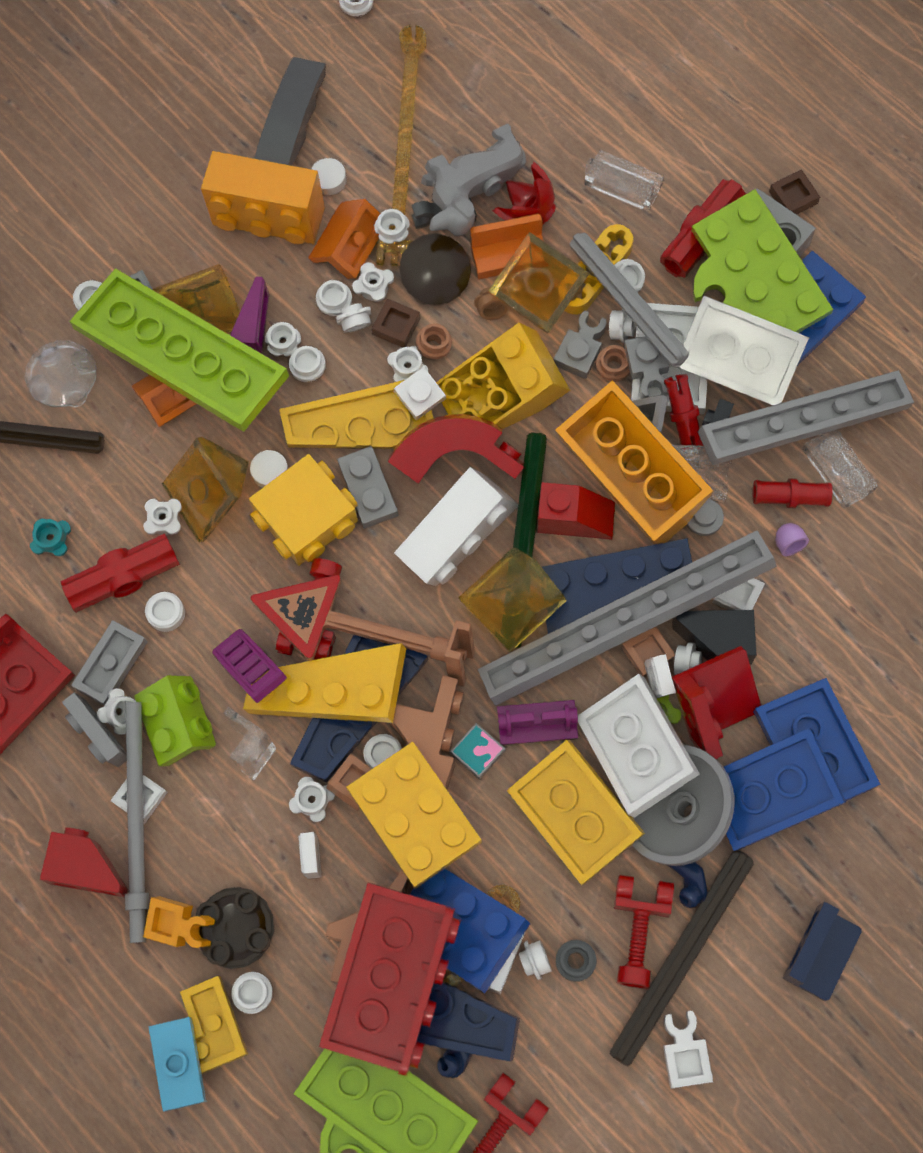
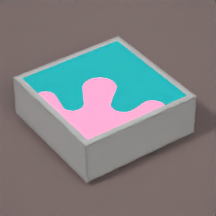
(477, 751)

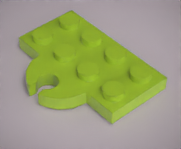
(757, 266)
(380, 1110)

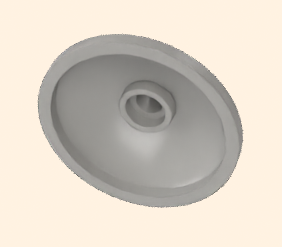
(680, 839)

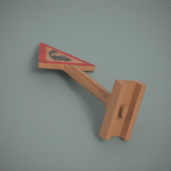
(305, 612)

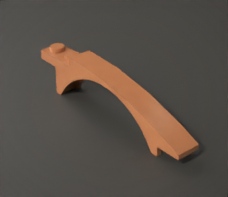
(432, 737)

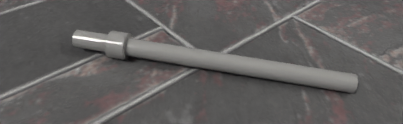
(137, 900)

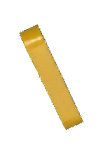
(620, 252)

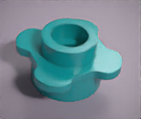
(47, 527)

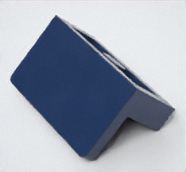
(823, 952)

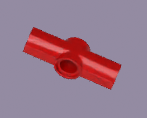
(685, 249)
(119, 573)

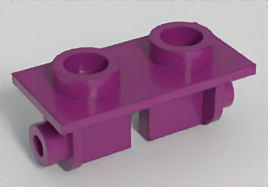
(537, 722)

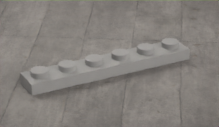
(805, 417)

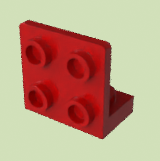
(716, 697)

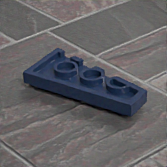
(608, 577)
(332, 740)
(470, 1025)

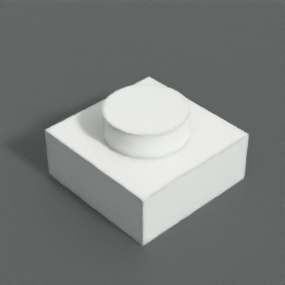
(419, 393)

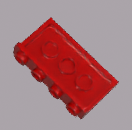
(27, 679)
(389, 978)

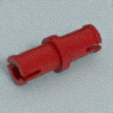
(683, 411)
(792, 493)

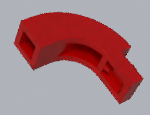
(451, 433)

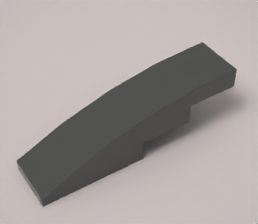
(290, 112)

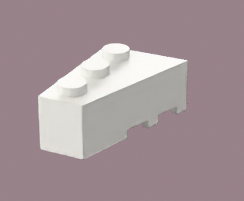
(455, 527)

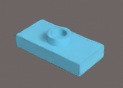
(177, 1064)

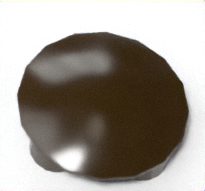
(435, 269)
(240, 928)

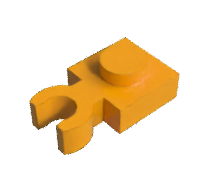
(172, 923)

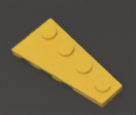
(350, 420)
(338, 687)

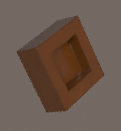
(795, 192)
(396, 323)

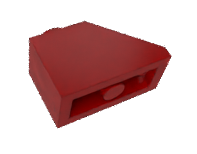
(574, 512)
(80, 864)

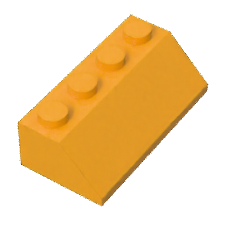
(635, 463)

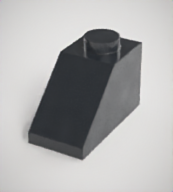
(718, 631)

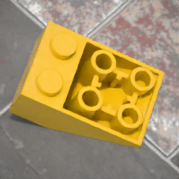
(505, 379)

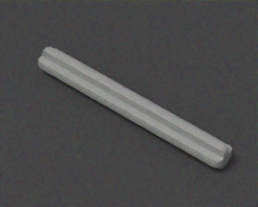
(629, 299)

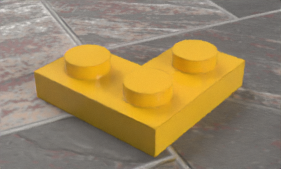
(213, 1024)

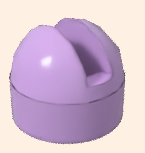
(791, 539)

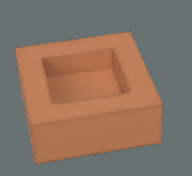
(645, 647)
(345, 775)

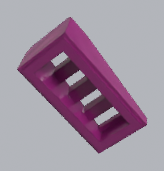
(252, 318)
(247, 663)

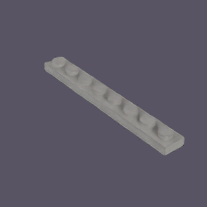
(627, 617)

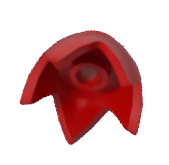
(530, 198)

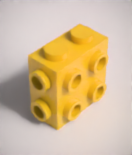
(304, 510)

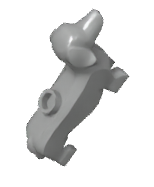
(471, 176)

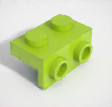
(175, 719)

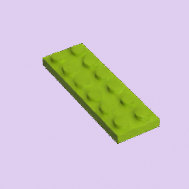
(180, 349)

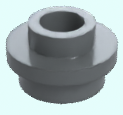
(581, 948)

